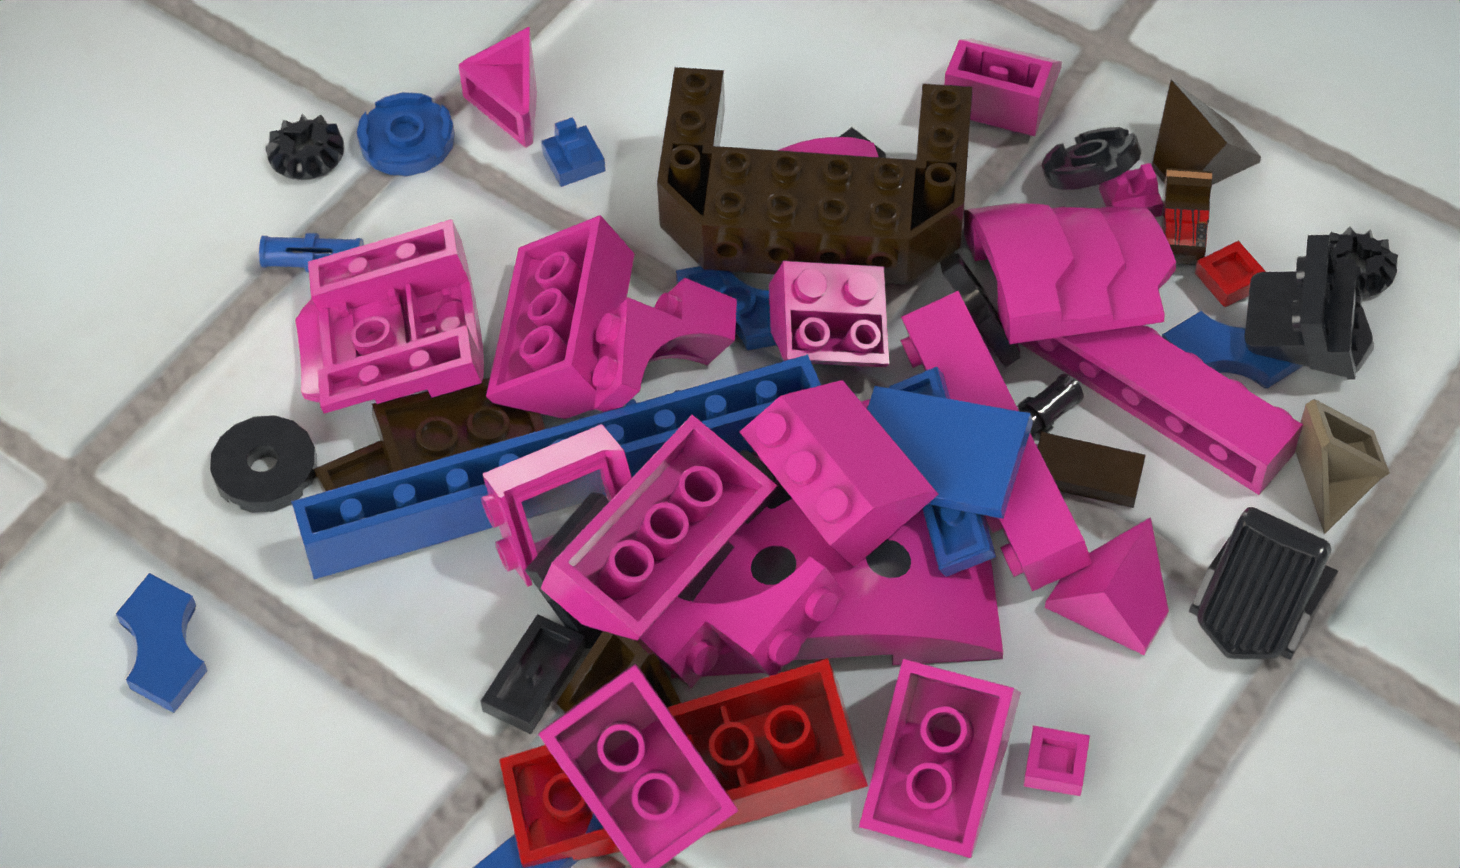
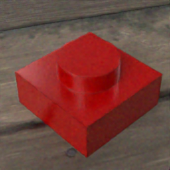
(1228, 273)

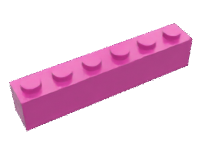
(1180, 399)
(1037, 521)

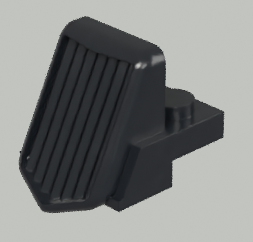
(1310, 313)
(1263, 588)

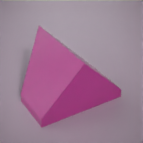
(503, 85)
(1119, 592)

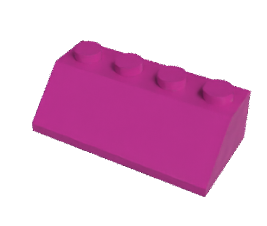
(552, 319)
(657, 533)

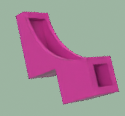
(683, 324)
(759, 628)

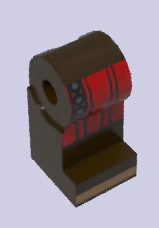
(1186, 213)

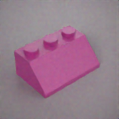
(839, 467)

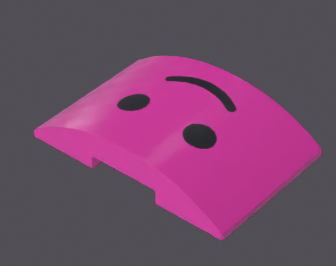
(891, 601)

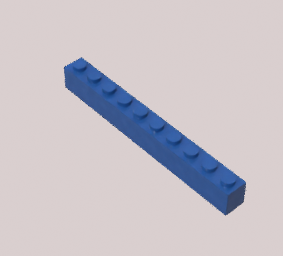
(444, 496)

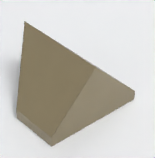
(1337, 461)

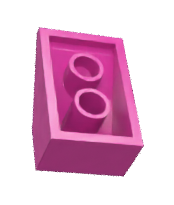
(939, 758)
(638, 770)

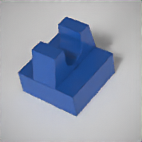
(572, 153)

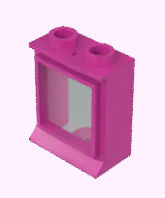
(543, 490)

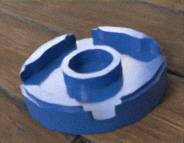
(406, 134)

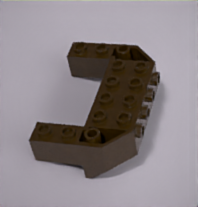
(776, 206)

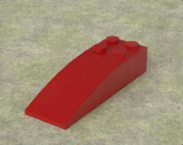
(764, 741)

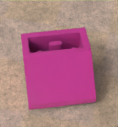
(1006, 84)
(830, 313)

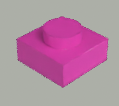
(1056, 760)

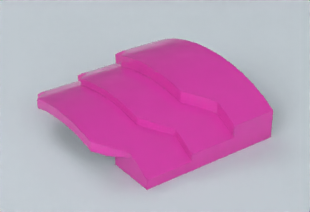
(1071, 267)
(390, 321)

